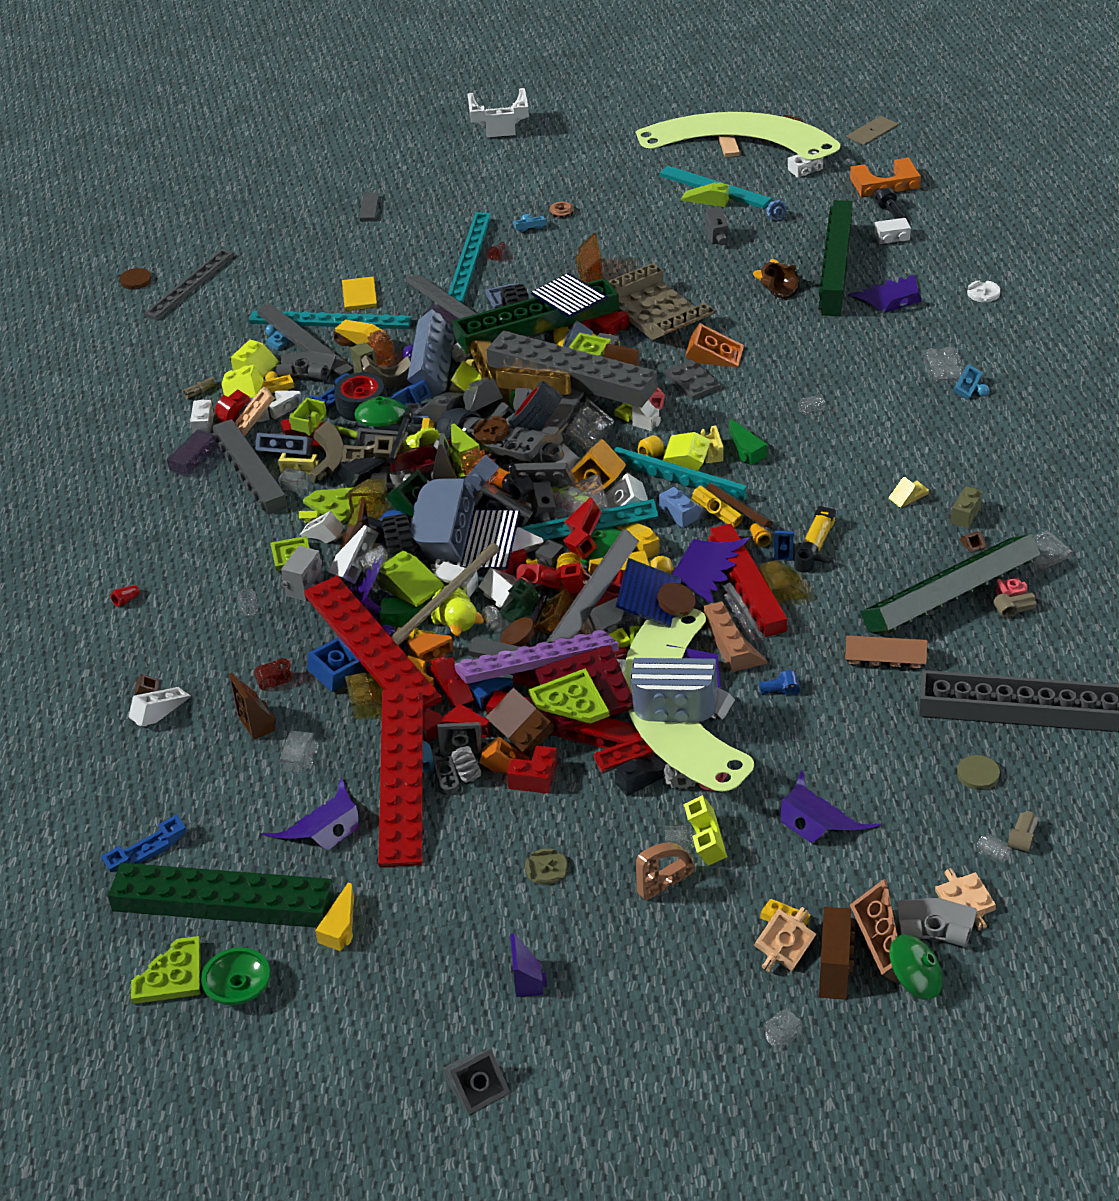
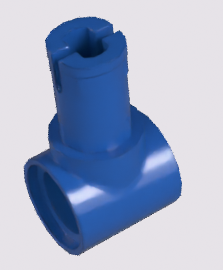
(786, 683)

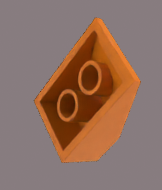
(713, 348)

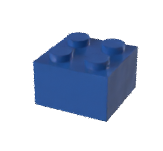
(332, 663)

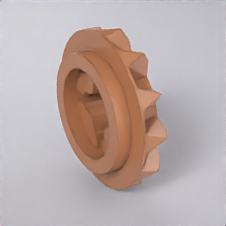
(556, 209)

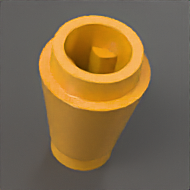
(760, 535)

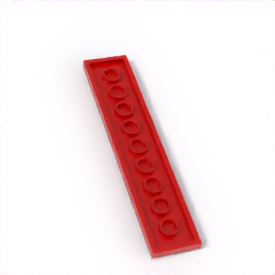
(368, 639)
(401, 778)

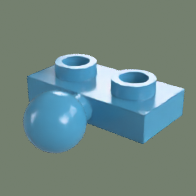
(529, 222)
(276, 339)
(968, 383)

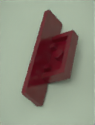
(417, 459)

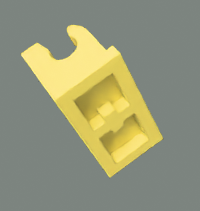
(715, 448)
(305, 465)

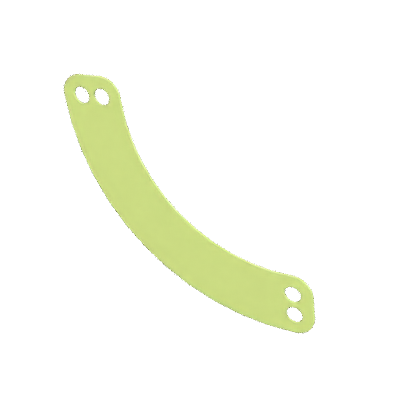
(778, 129)
(683, 744)

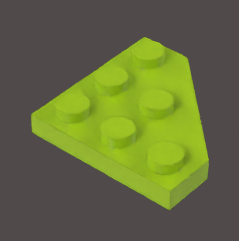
(330, 500)
(571, 697)
(171, 974)

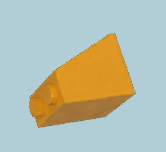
(599, 461)

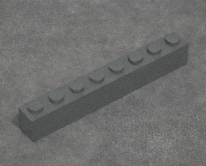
(249, 467)

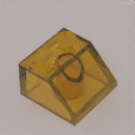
(374, 492)
(782, 581)
(364, 695)

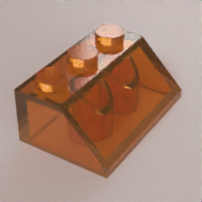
(589, 260)

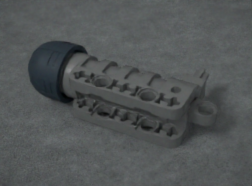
(518, 445)

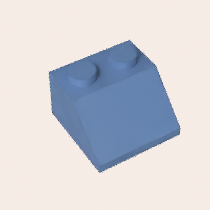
(681, 507)

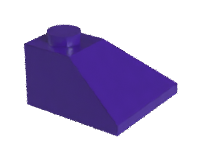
(526, 970)

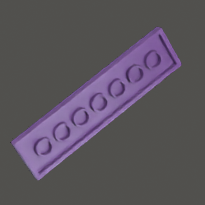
(531, 657)

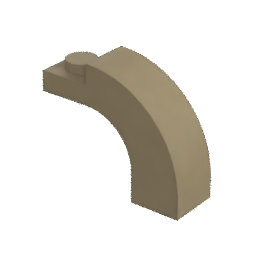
(391, 376)
(332, 443)
(381, 448)

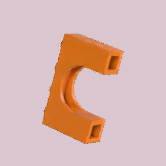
(905, 179)

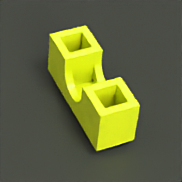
(708, 836)

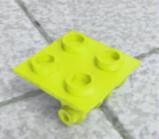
(465, 375)

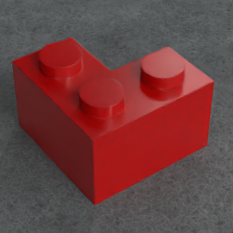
(534, 774)

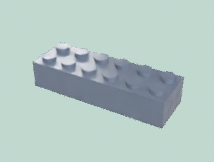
(432, 352)

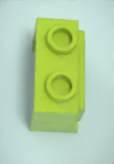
(308, 407)

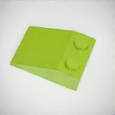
(408, 579)

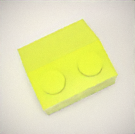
(254, 353)
(244, 379)
(687, 450)

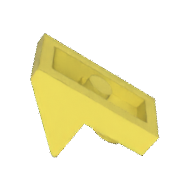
(907, 492)

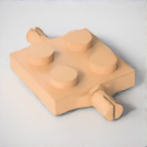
(968, 892)
(785, 939)

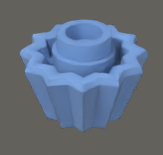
(776, 210)

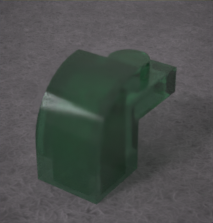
(524, 601)

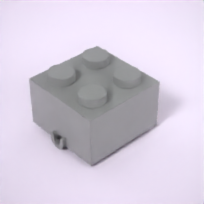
(302, 572)

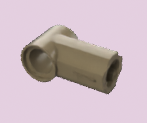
(1011, 605)
(1023, 834)

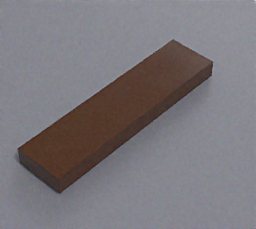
(738, 504)

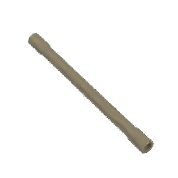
(401, 634)

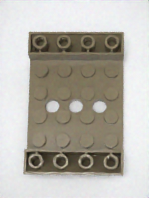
(653, 304)

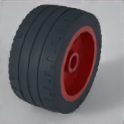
(356, 389)
(537, 407)

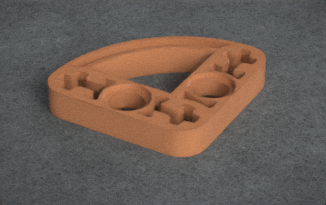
(651, 880)

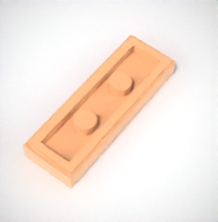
(728, 145)
(254, 410)

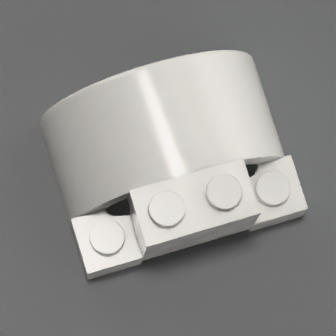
(500, 120)

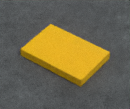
(359, 293)

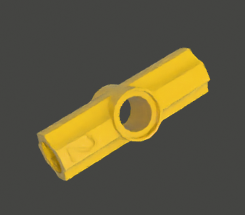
(709, 501)

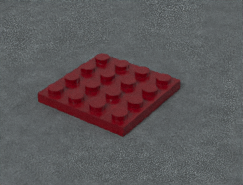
(603, 671)

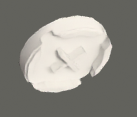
(983, 291)

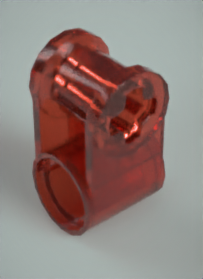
(272, 674)

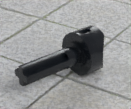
(887, 198)

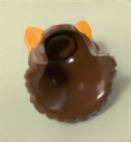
(778, 278)

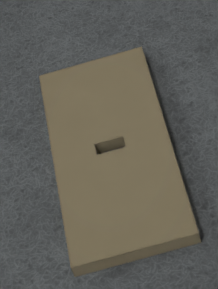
(865, 134)

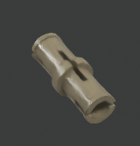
(199, 387)

